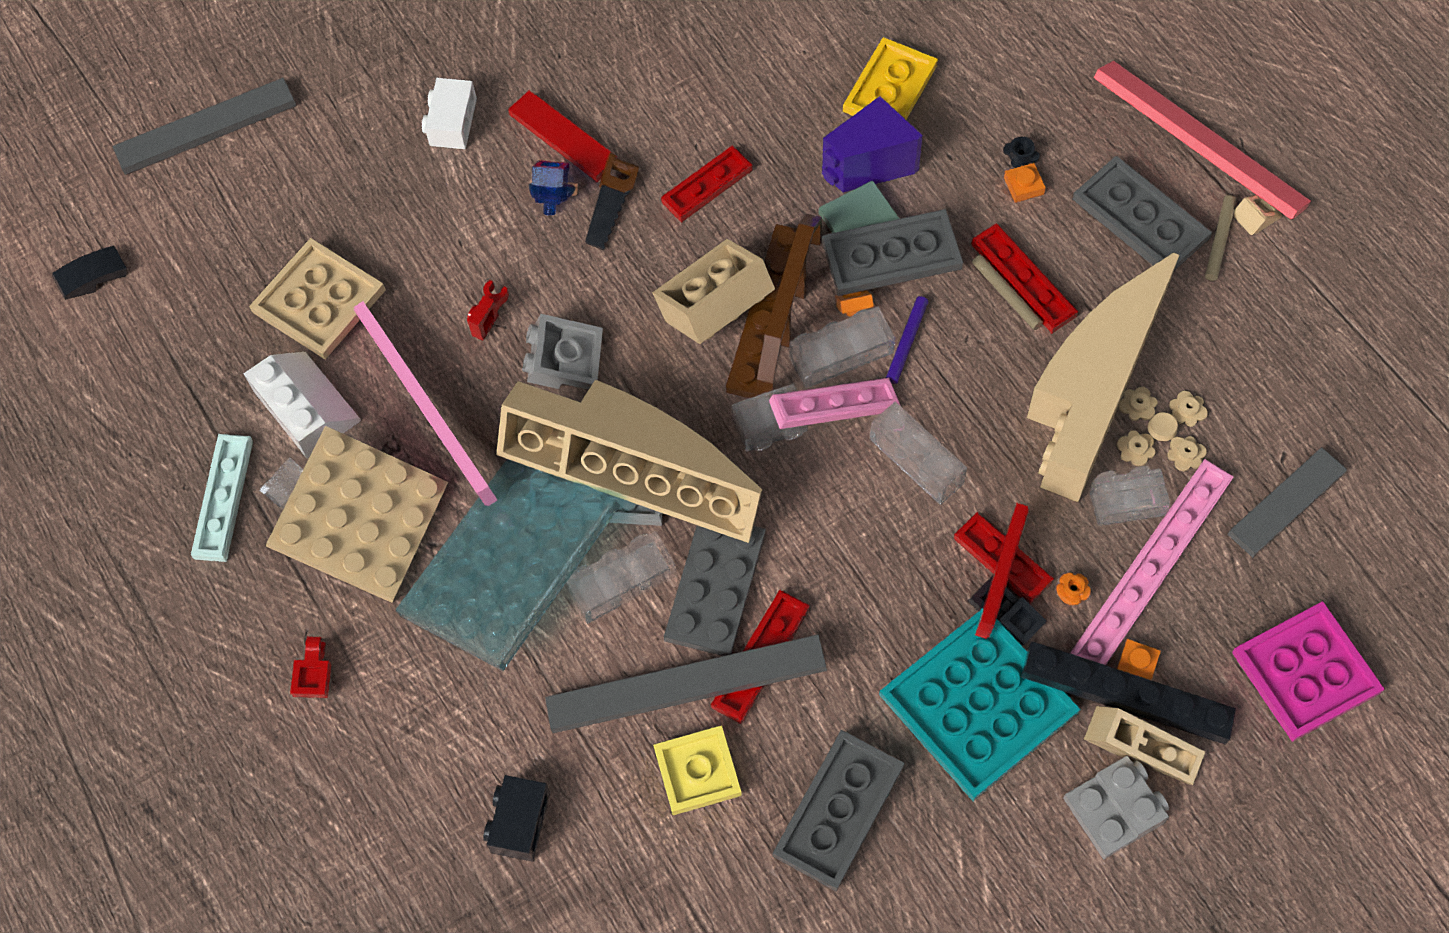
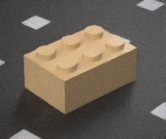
(714, 291)

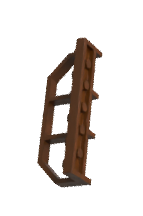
(770, 320)

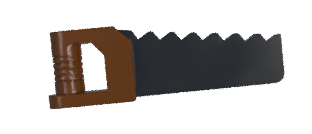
(609, 200)

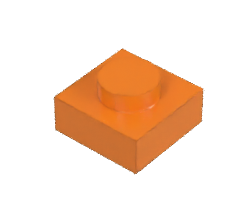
(1024, 182)
(854, 302)
(1138, 659)

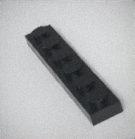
(1129, 692)

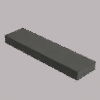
(1287, 502)

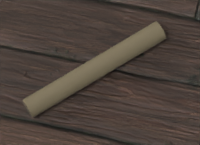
(1220, 238)
(1007, 292)

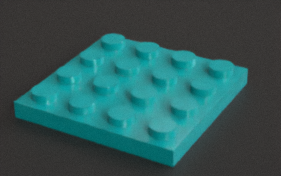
(975, 707)

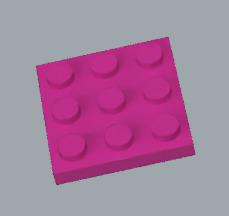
(1307, 671)

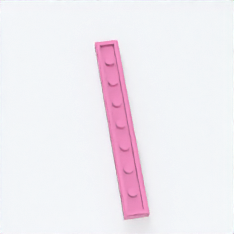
(425, 405)
(1153, 564)

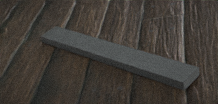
(685, 684)

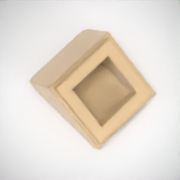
(1255, 214)

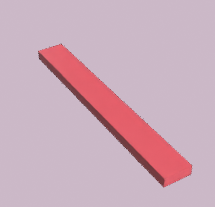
(1202, 140)

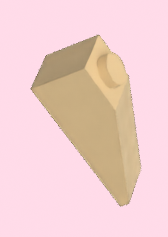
(1143, 742)

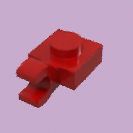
(485, 313)
(312, 674)

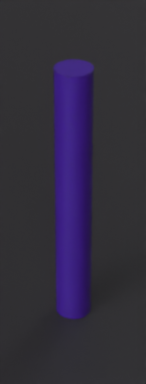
(907, 339)

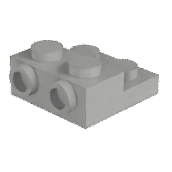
(562, 352)
(1117, 806)

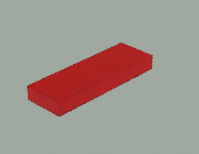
(706, 183)
(985, 543)

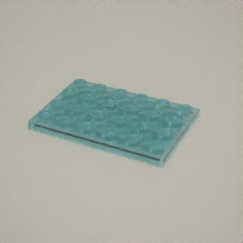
(507, 562)

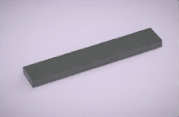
(204, 126)

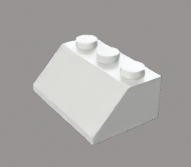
(300, 398)

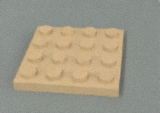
(357, 514)

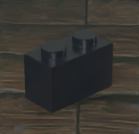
(517, 818)

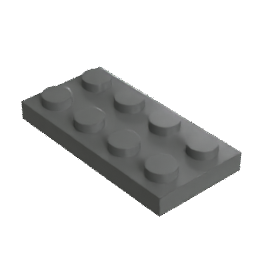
(1140, 214)
(892, 252)
(713, 591)
(838, 810)

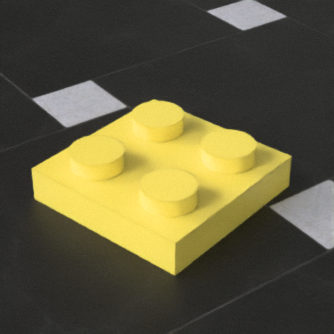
(697, 770)

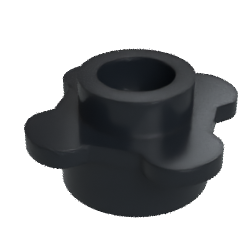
(1023, 145)

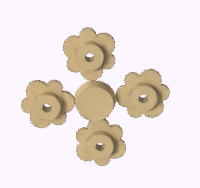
(1162, 428)

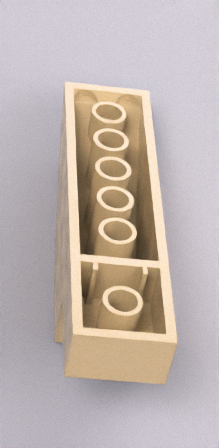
(1090, 376)
(628, 453)

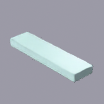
(222, 498)

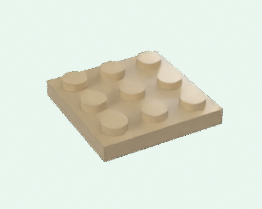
(316, 298)

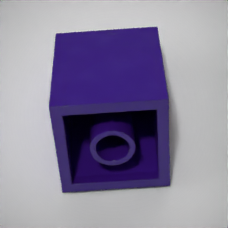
(871, 147)

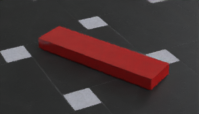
(560, 134)
(1024, 277)
(1002, 571)
(776, 627)

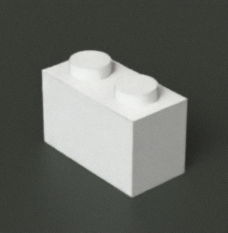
(449, 113)

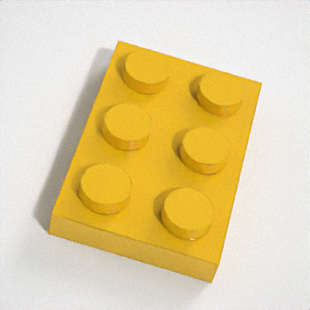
(895, 75)

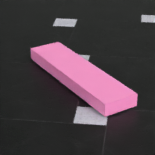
(832, 403)

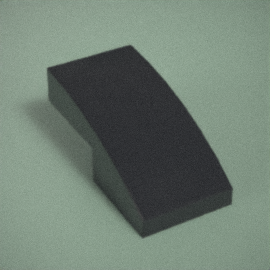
(83, 273)
(1014, 614)

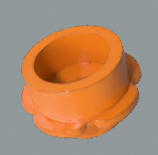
(1069, 596)

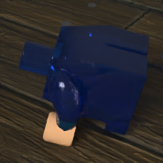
(551, 185)

